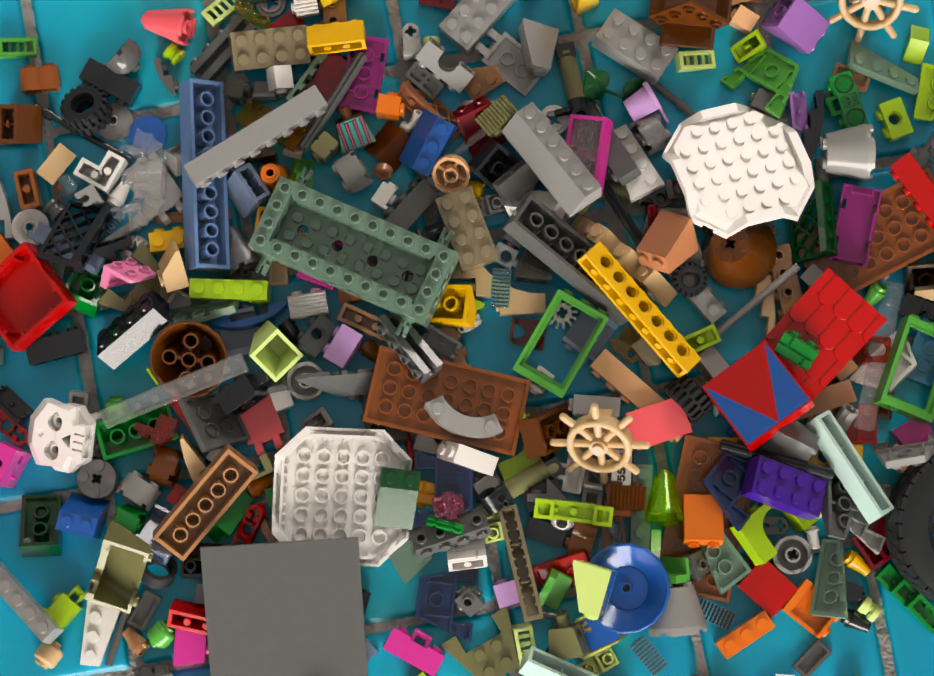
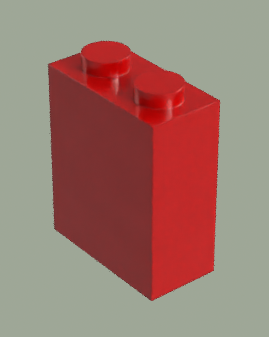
(767, 587)

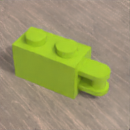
(65, 607)

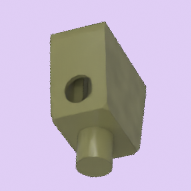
(567, 639)

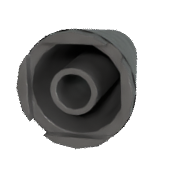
(242, 258)

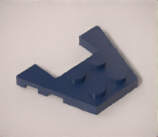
(447, 478)
(725, 486)
(437, 597)

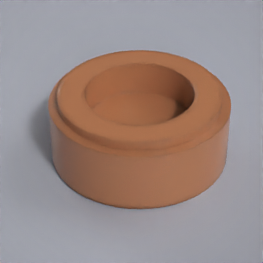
(383, 171)

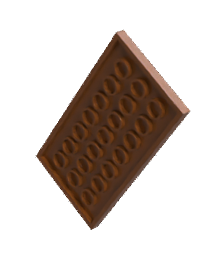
(897, 240)
(399, 400)
(695, 463)

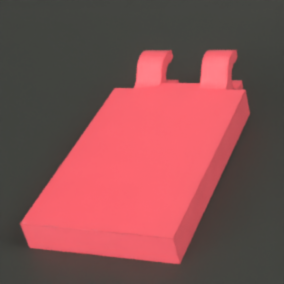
(659, 423)
(263, 425)

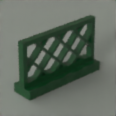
(826, 226)

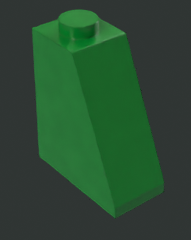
(229, 520)

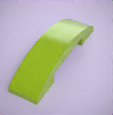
(573, 511)

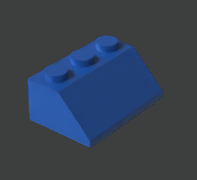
(427, 143)

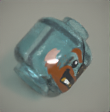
(67, 186)

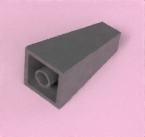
(792, 441)

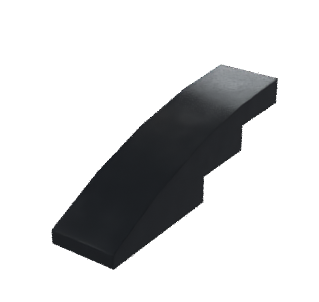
(811, 136)

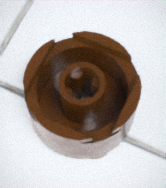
(165, 466)

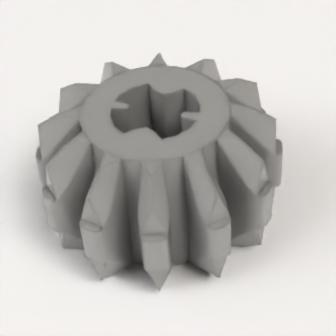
(567, 317)

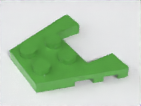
(769, 71)

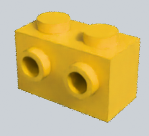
(160, 239)

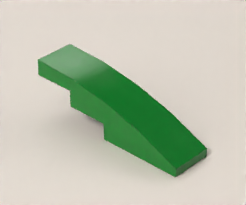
(907, 596)

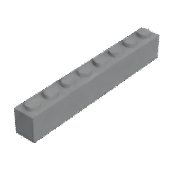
(255, 137)

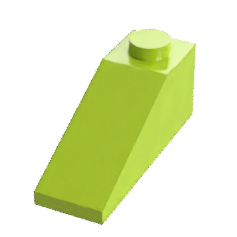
(703, 338)

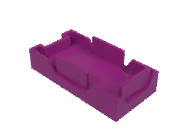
(369, 79)
(856, 224)

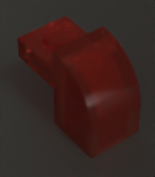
(162, 432)

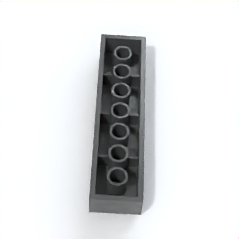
(558, 248)

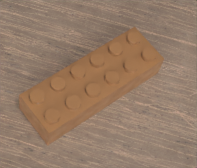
(205, 502)

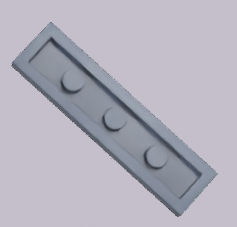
(41, 233)

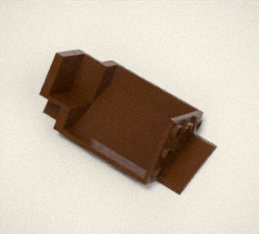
(690, 21)

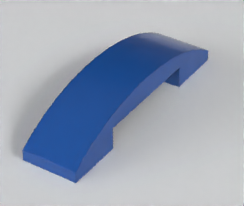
(226, 323)

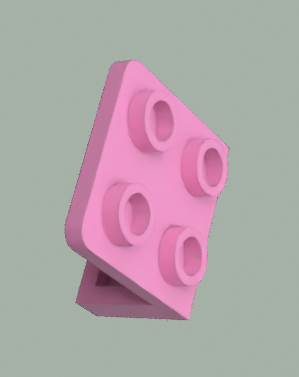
(125, 272)

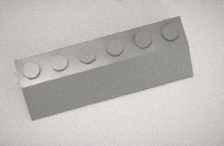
(552, 159)

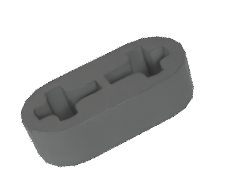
(774, 520)

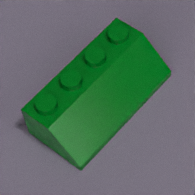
(123, 439)

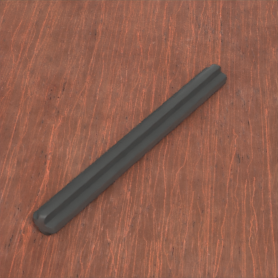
(334, 100)

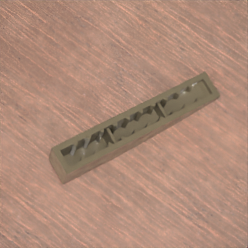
(520, 563)

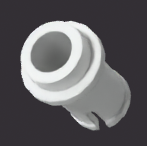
(812, 537)

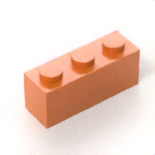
(744, 634)

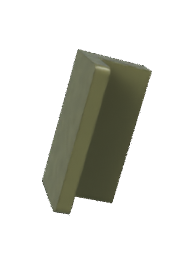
(268, 466)

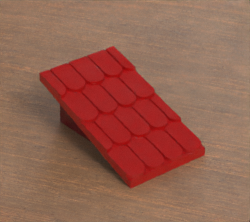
(833, 319)

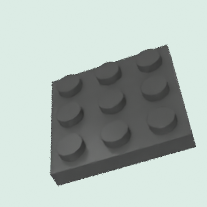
(210, 423)

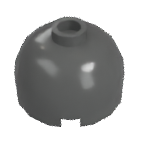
(126, 59)

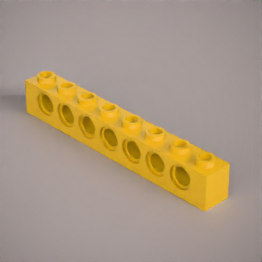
(629, 300)

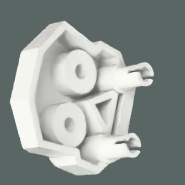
(72, 436)

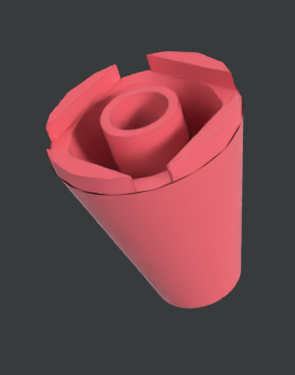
(171, 24)

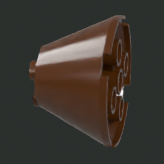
(741, 258)
(184, 349)

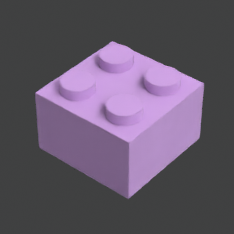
(343, 346)

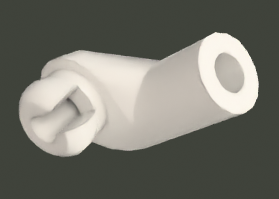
(477, 323)

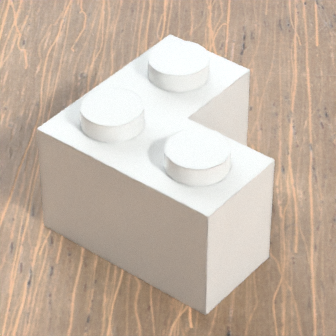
(103, 176)

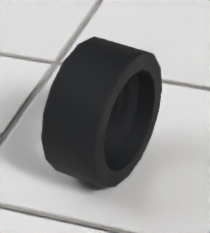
(160, 582)

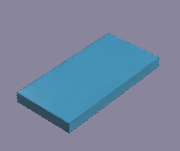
(923, 351)

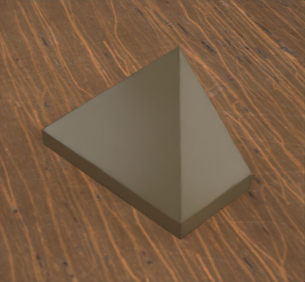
(645, 352)

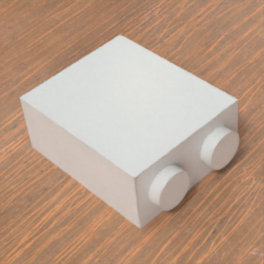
(467, 457)

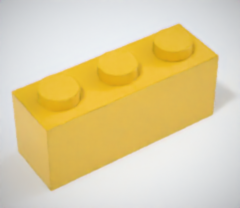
(336, 37)

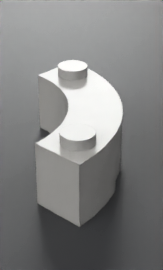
(461, 424)

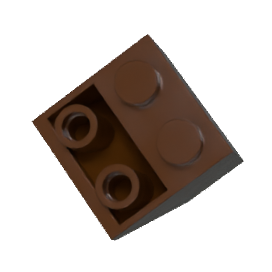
(20, 124)

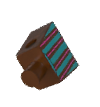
(352, 130)

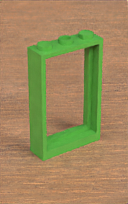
(542, 379)
(895, 404)

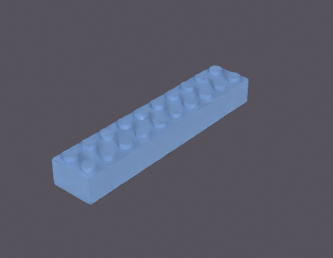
(203, 208)

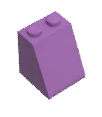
(795, 24)

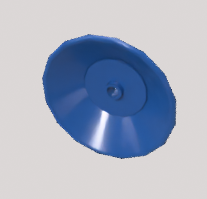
(648, 588)

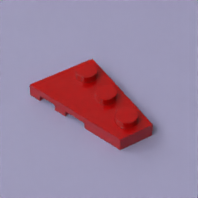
(561, 563)

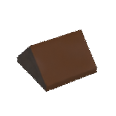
(388, 145)

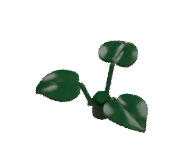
(597, 81)

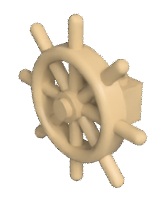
(877, 6)
(602, 437)

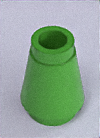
(875, 293)

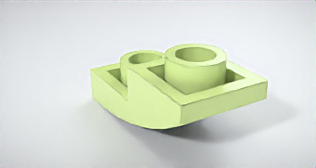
(495, 526)
(600, 662)

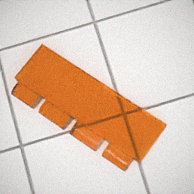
(255, 110)

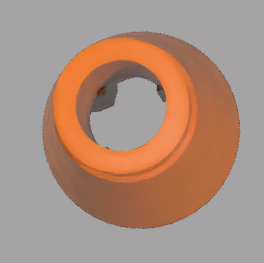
(257, 487)

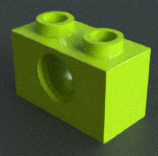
(895, 109)

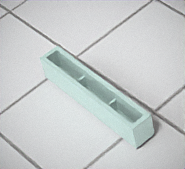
(850, 467)
(540, 663)

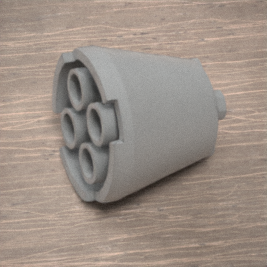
(849, 152)
(682, 613)

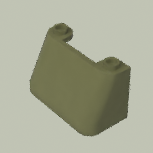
(119, 569)

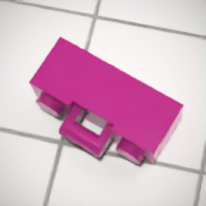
(420, 656)

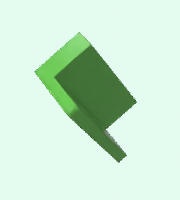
(677, 569)
(554, 589)

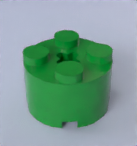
(131, 518)

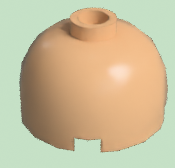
(451, 173)

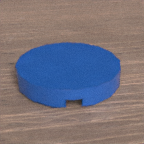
(149, 124)

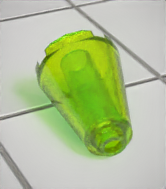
(663, 501)

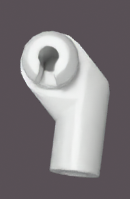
(408, 127)

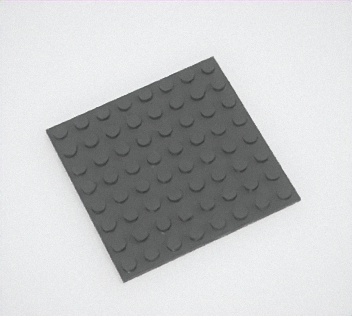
(285, 608)

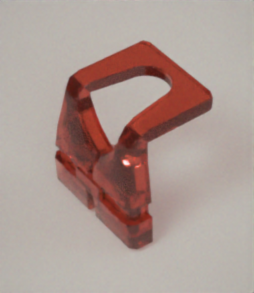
(529, 326)
(863, 357)

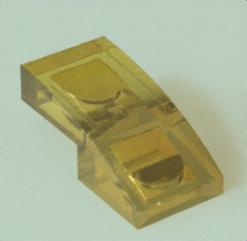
(246, 11)

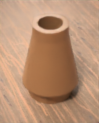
(136, 642)

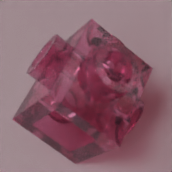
(452, 504)

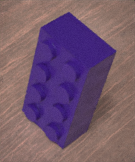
(784, 487)

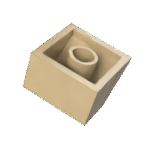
(172, 271)

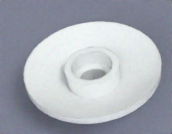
(22, 219)

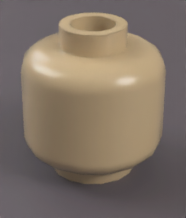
(48, 655)

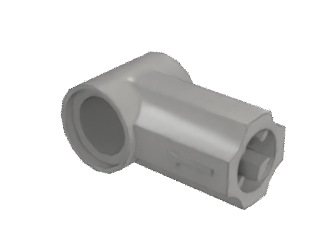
(846, 416)

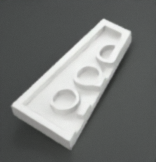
(649, 179)
(97, 632)

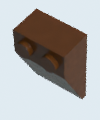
(541, 428)

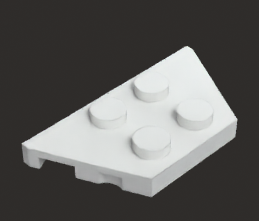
(905, 366)

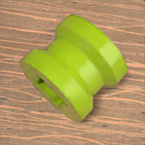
(174, 54)

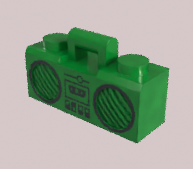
(845, 92)

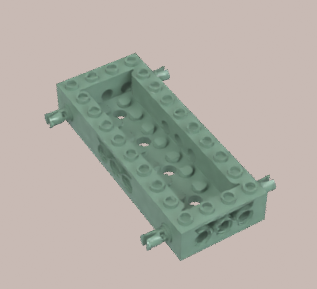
(362, 237)

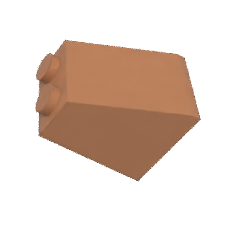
(667, 242)

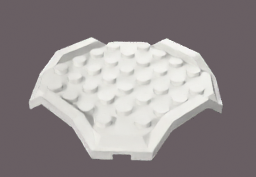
(739, 168)
(330, 487)

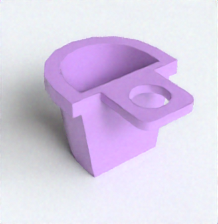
(643, 103)

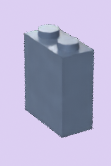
(247, 190)

